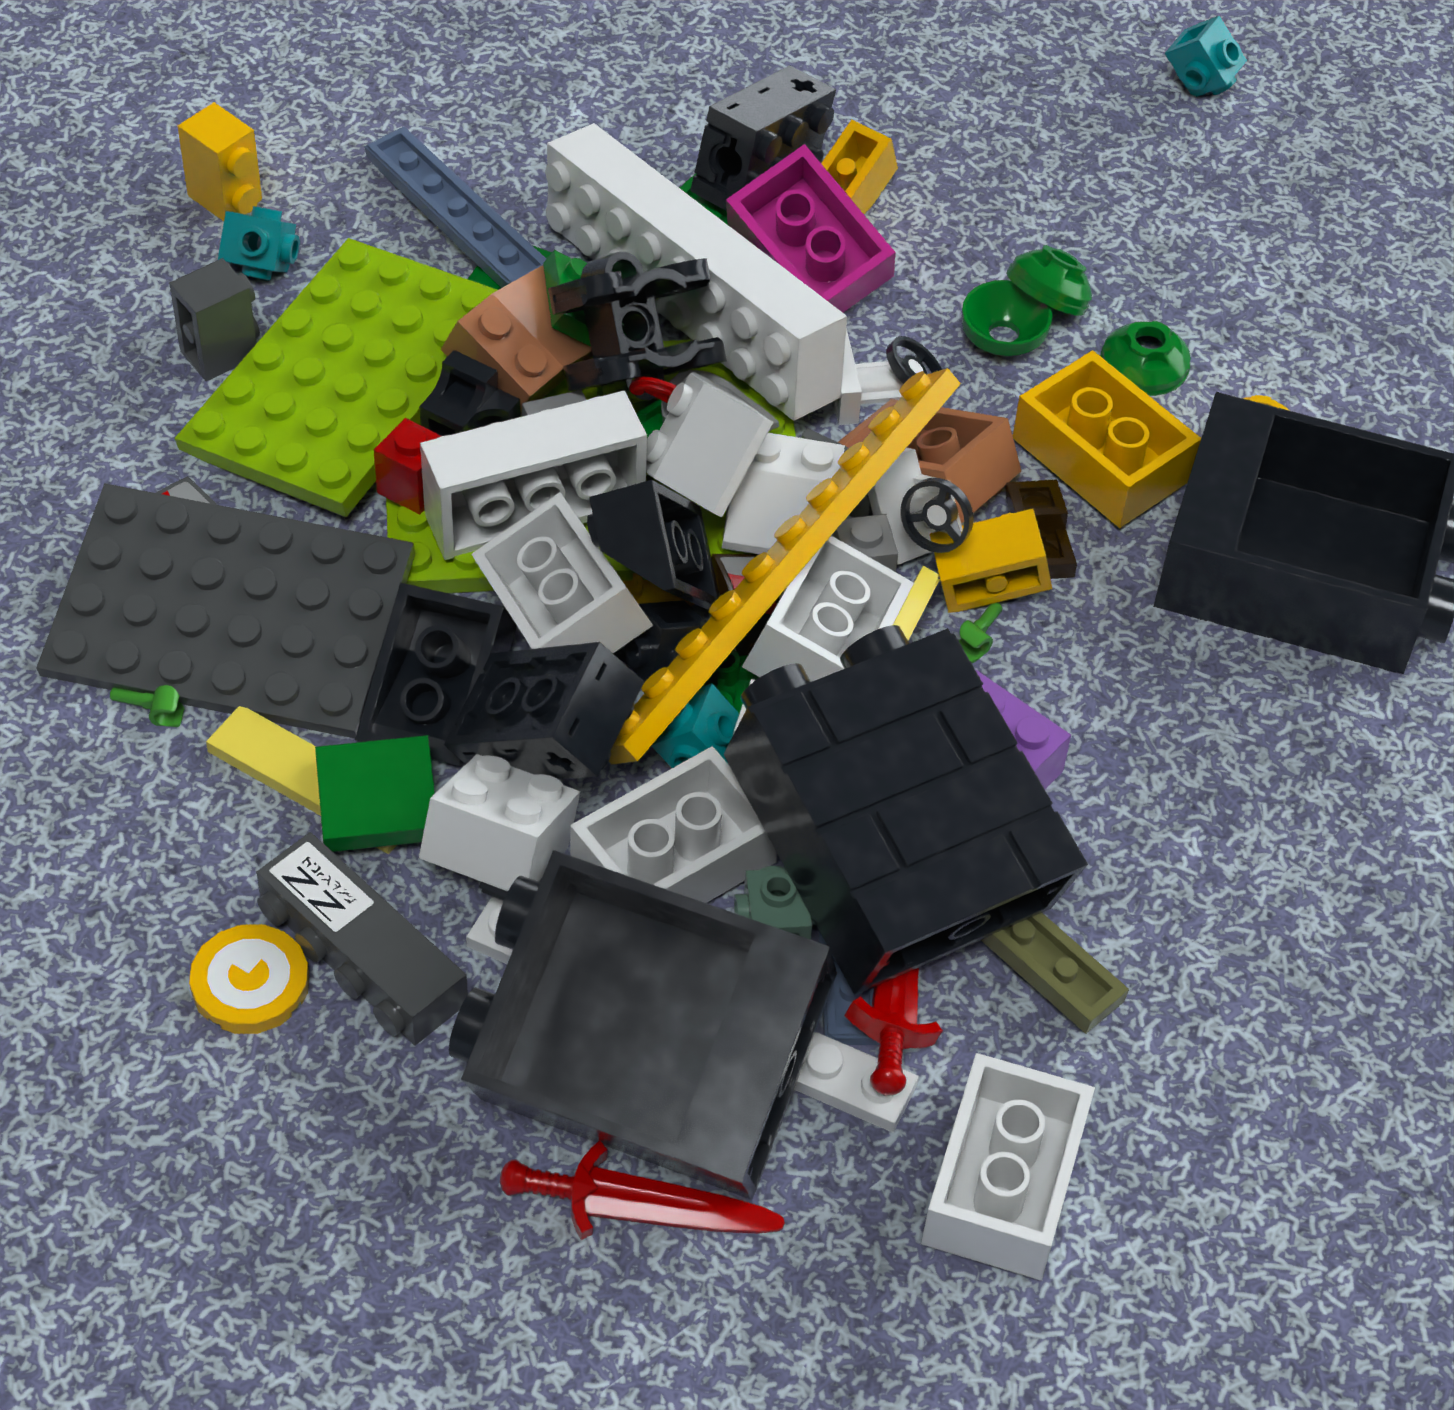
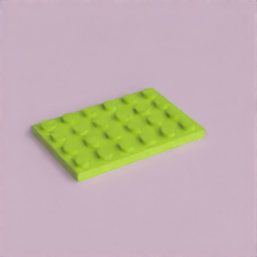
(334, 377)

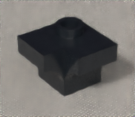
(466, 398)

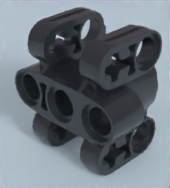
(620, 292)

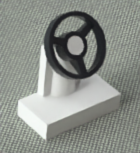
(879, 380)
(919, 507)

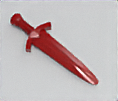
(894, 1026)
(636, 1198)

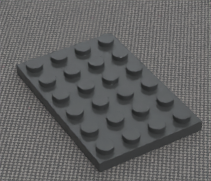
(227, 609)

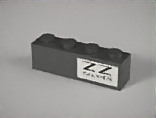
(361, 939)

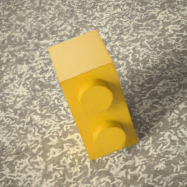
(220, 161)
(994, 563)

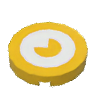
(249, 978)

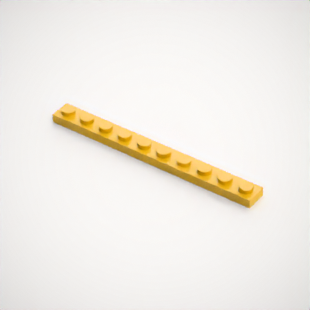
(772, 571)

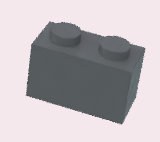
(214, 318)

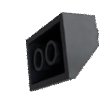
(657, 538)

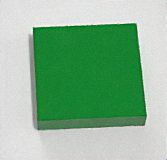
(374, 792)

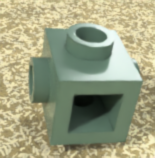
(774, 900)

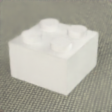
(498, 822)

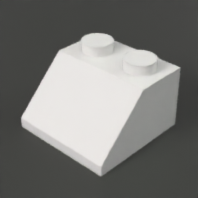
(705, 444)
(776, 489)

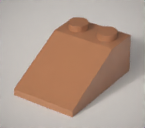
(516, 338)
(960, 447)

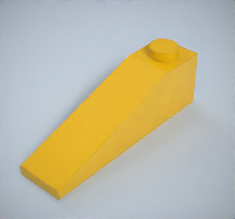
(861, 163)

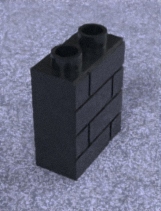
(1314, 535)
(899, 803)
(645, 1021)

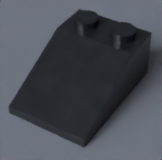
(430, 665)

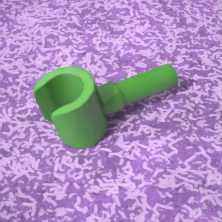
(974, 636)
(163, 704)

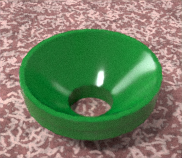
(1052, 279)
(1005, 305)
(1152, 370)

